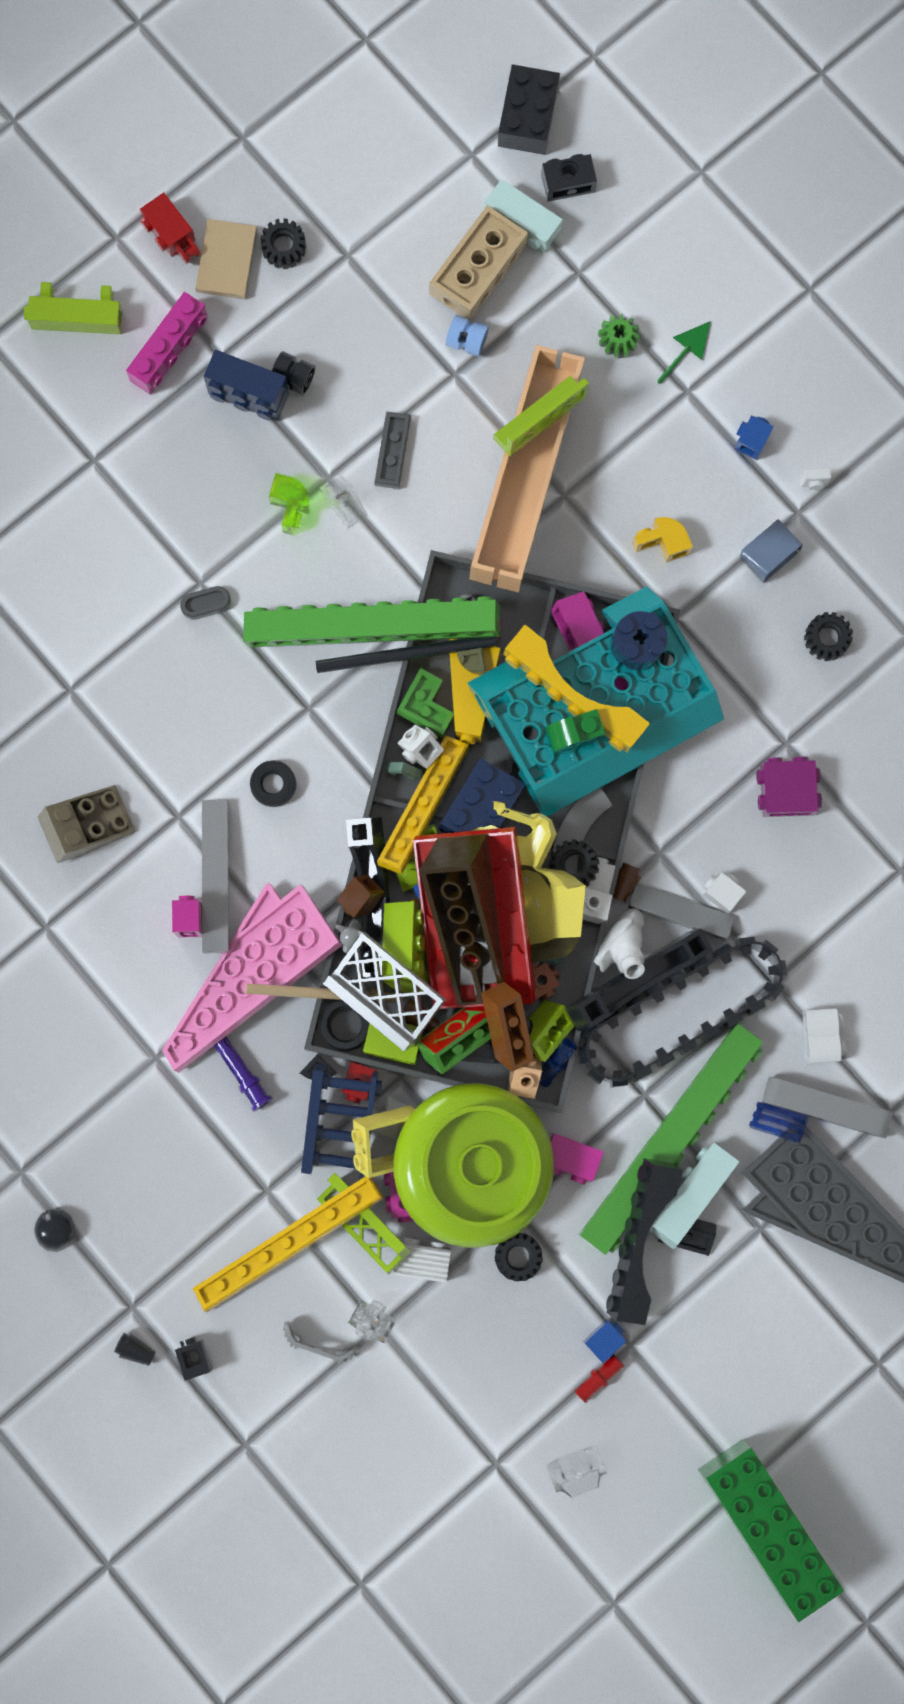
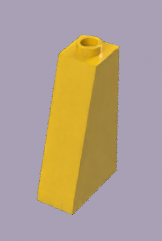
(468, 715)

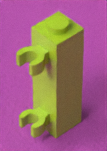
(74, 314)

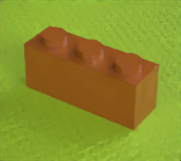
(507, 1026)

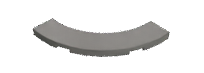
(579, 821)

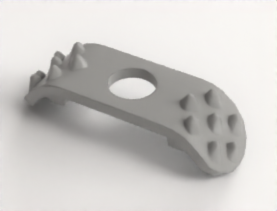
(295, 1340)

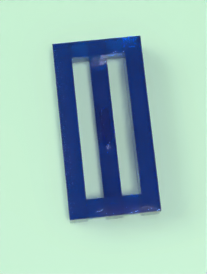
(758, 1115)

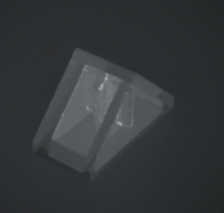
(343, 500)

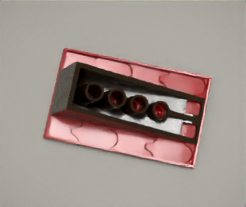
(474, 914)

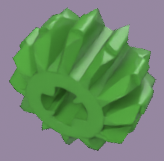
(622, 327)

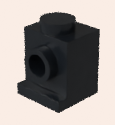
(190, 1368)

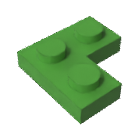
(420, 708)

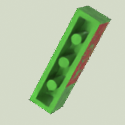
(455, 1038)

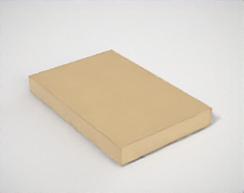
(226, 259)

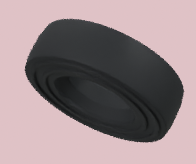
(272, 799)

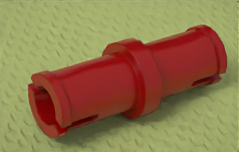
(599, 1378)

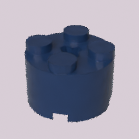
(630, 652)

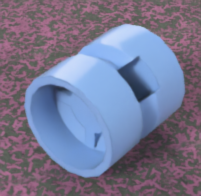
(475, 339)

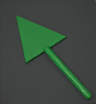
(693, 341)

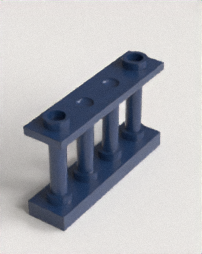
(319, 1107)

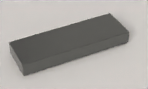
(392, 450)

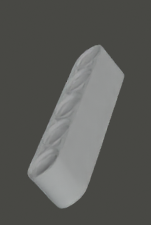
(827, 1107)

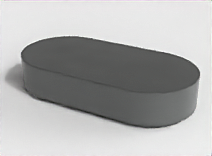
(205, 602)

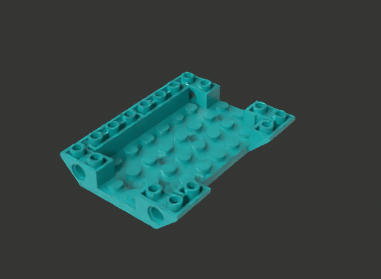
(672, 698)

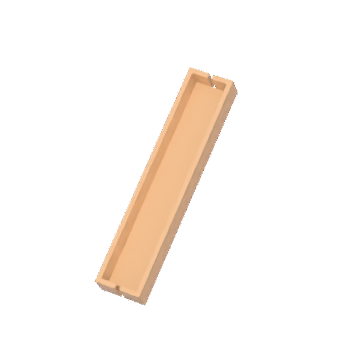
(523, 481)

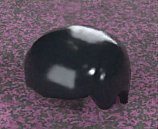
(54, 1230)

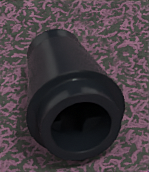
(134, 1350)

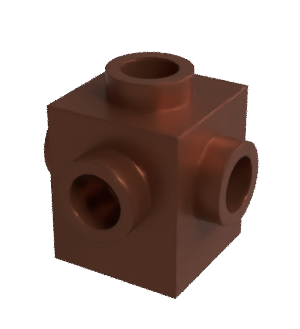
(550, 978)

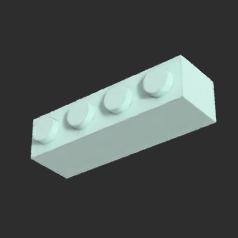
(694, 1194)

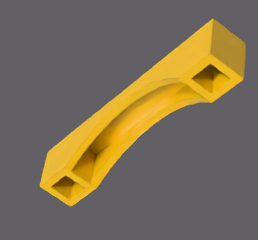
(531, 654)

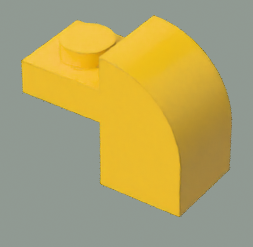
(666, 533)

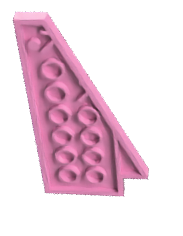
(271, 947)

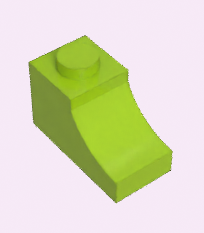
(549, 1028)

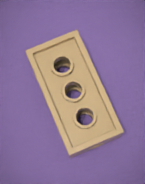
(476, 248)

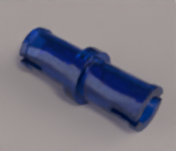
(557, 1061)

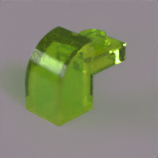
(293, 496)

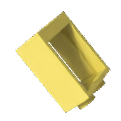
(361, 1139)

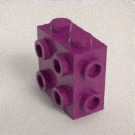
(788, 787)

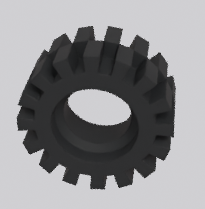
(283, 257)
(828, 621)
(576, 848)
(533, 1264)

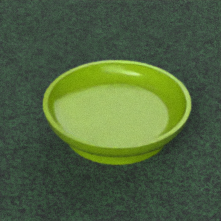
(473, 1165)

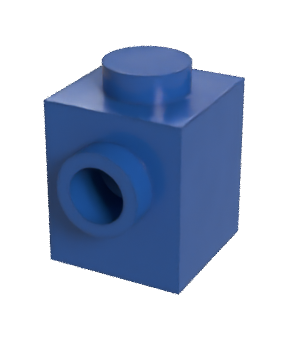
(753, 436)
(605, 1340)

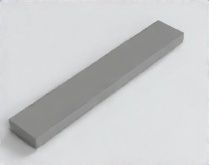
(215, 876)

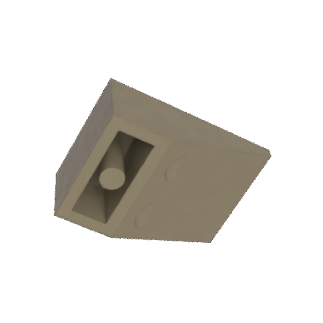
(85, 823)

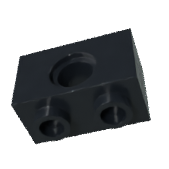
(560, 187)

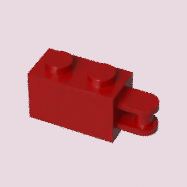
(169, 227)

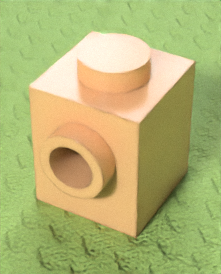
(525, 1080)

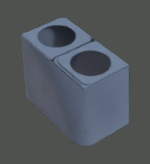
(770, 550)

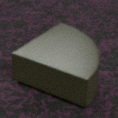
(472, 660)

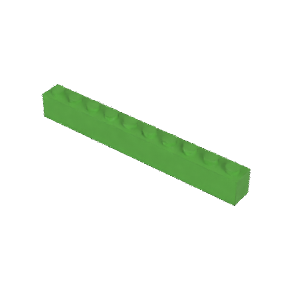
(372, 623)
(675, 1131)

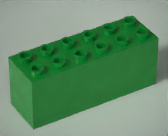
(771, 1530)

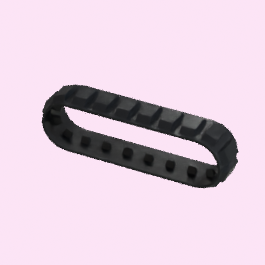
(777, 969)

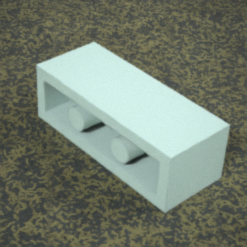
(526, 213)

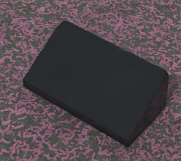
(698, 1238)

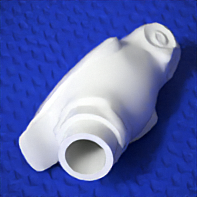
(624, 945)

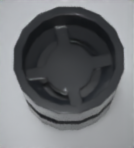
(298, 374)

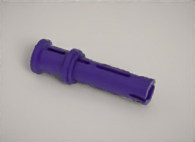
(249, 1084)

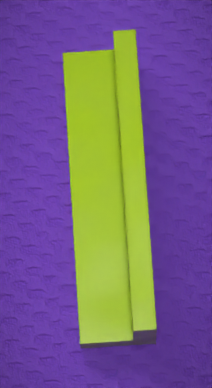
(541, 415)
(375, 1223)

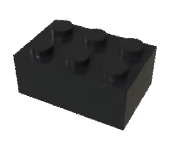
(528, 109)

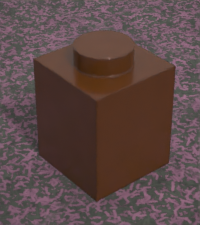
(360, 896)

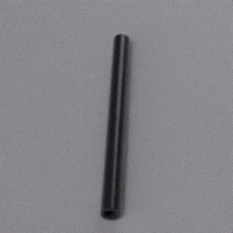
(404, 653)

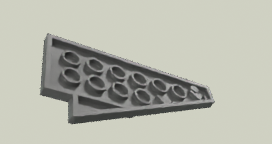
(822, 1202)

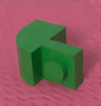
(574, 730)

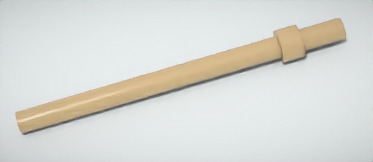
(305, 992)

